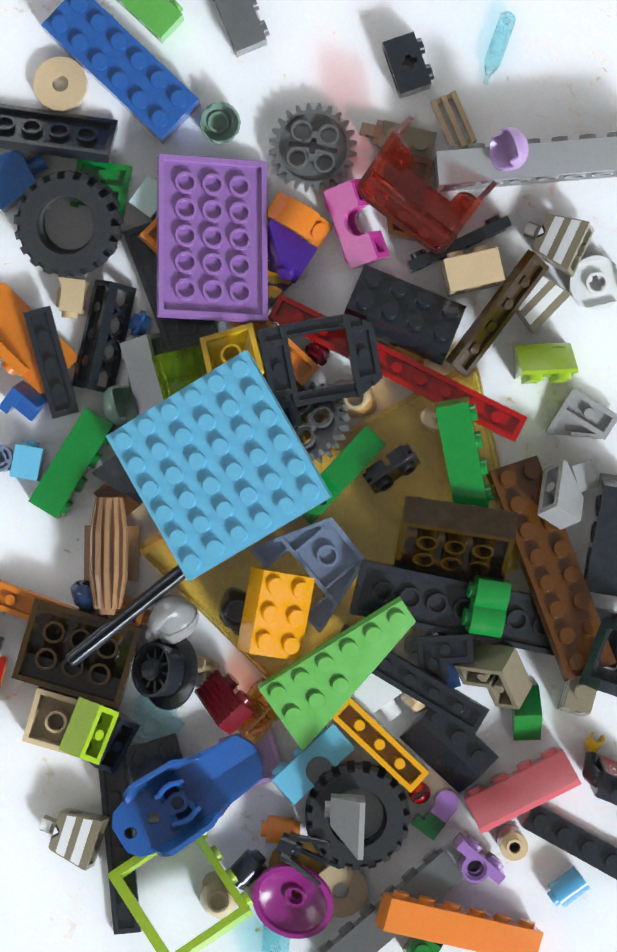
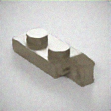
(418, 139)

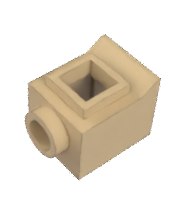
(71, 297)

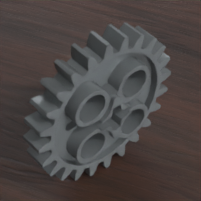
(308, 172)
(322, 435)

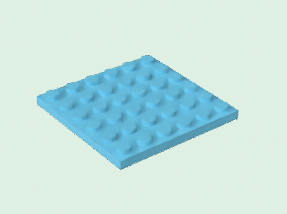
(218, 465)

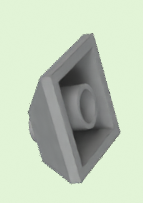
(348, 820)

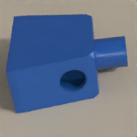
(16, 176)

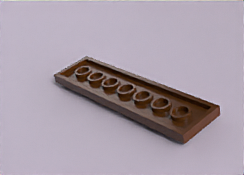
(549, 569)

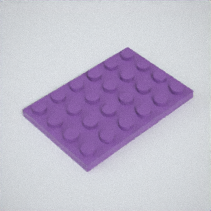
(212, 239)

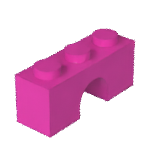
(359, 247)

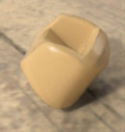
(429, 420)
(206, 667)

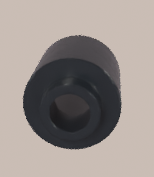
(248, 868)

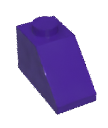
(287, 252)

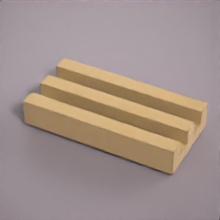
(444, 99)

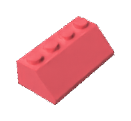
(522, 789)

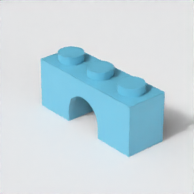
(292, 777)

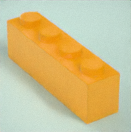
(381, 744)

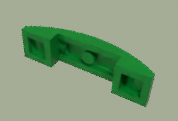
(347, 467)

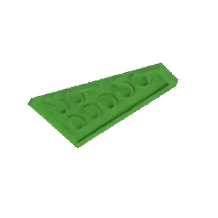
(323, 680)

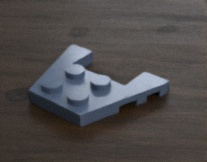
(325, 555)

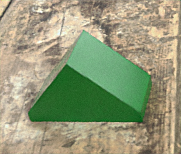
(528, 719)

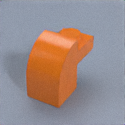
(299, 219)

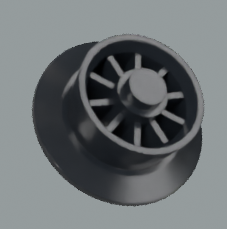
(165, 673)

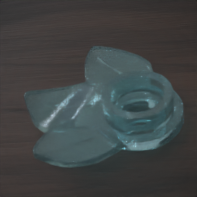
(163, 720)

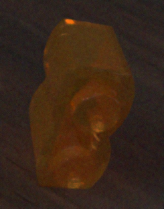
(263, 717)

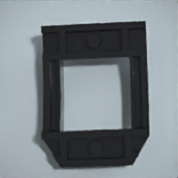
(279, 368)

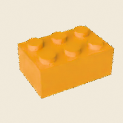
(275, 613)

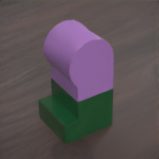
(438, 814)

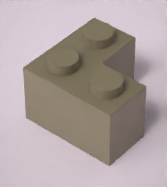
(499, 671)

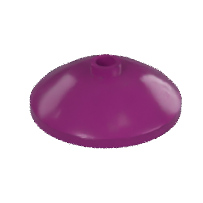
(290, 912)

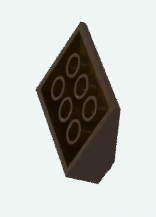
(455, 538)
(55, 632)

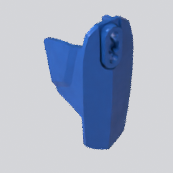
(187, 796)

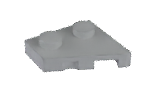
(582, 417)

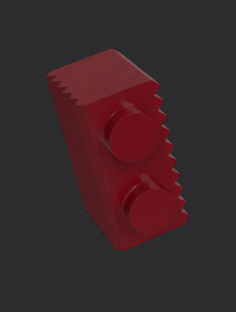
(224, 701)

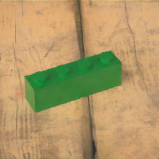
(461, 452)
(72, 463)

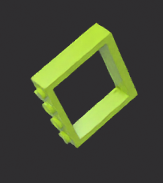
(209, 935)

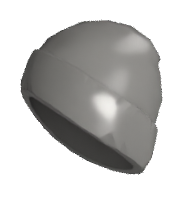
(172, 620)

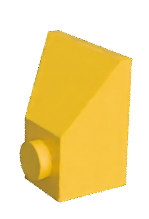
(228, 343)

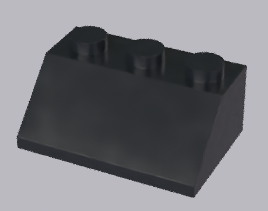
(449, 749)

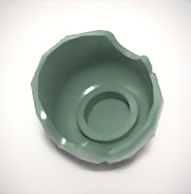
(219, 122)
(119, 404)

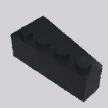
(601, 558)

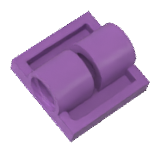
(489, 863)

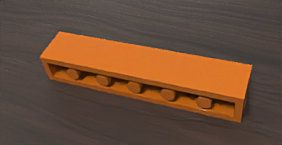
(455, 926)

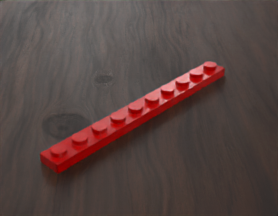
(408, 372)

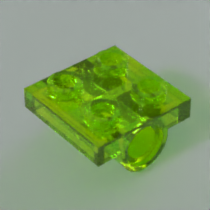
(179, 369)

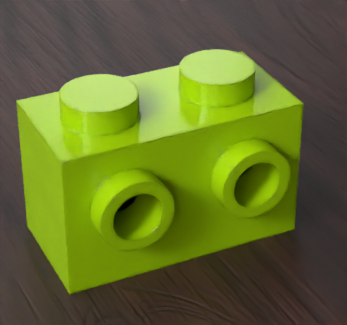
(88, 731)

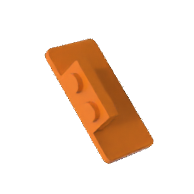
(15, 341)

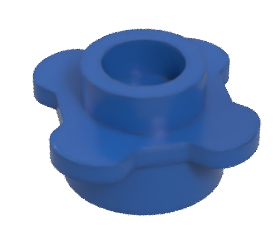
(140, 323)

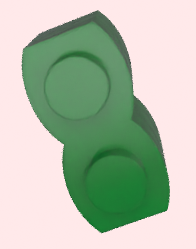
(487, 606)

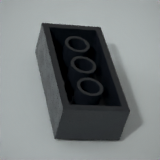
(406, 314)

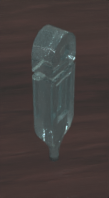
(498, 43)

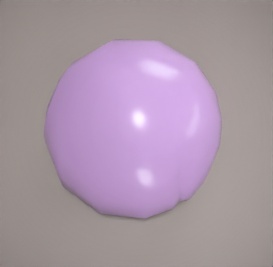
(508, 149)

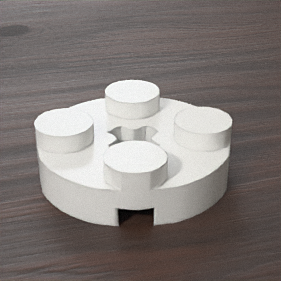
(579, 284)

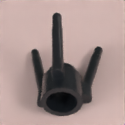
(290, 846)

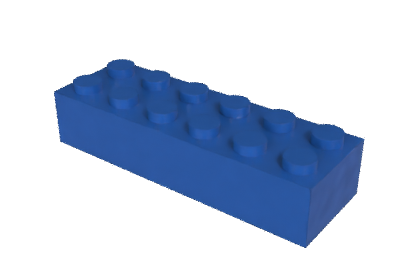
(121, 66)

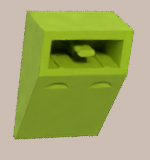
(542, 361)

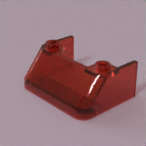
(413, 202)

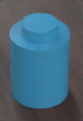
(567, 887)

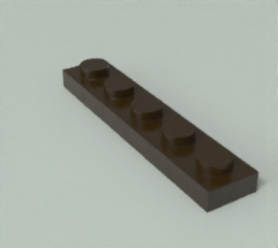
(497, 313)

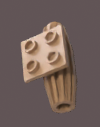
(110, 554)

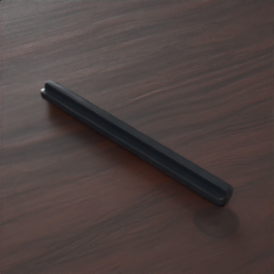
(125, 616)

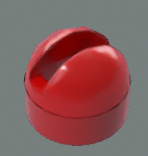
(423, 798)

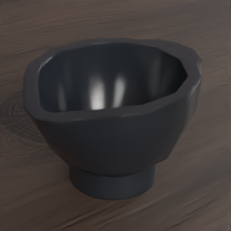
(232, 608)

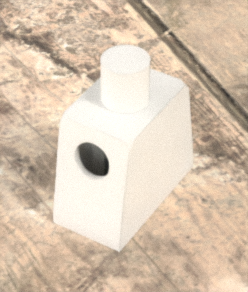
(377, 695)

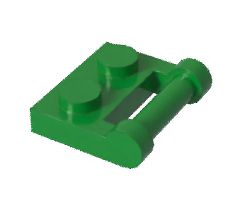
(112, 175)

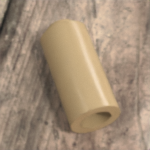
(508, 834)

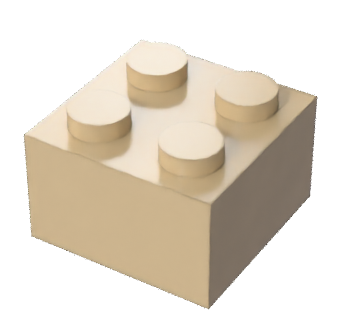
(472, 271)
(49, 718)

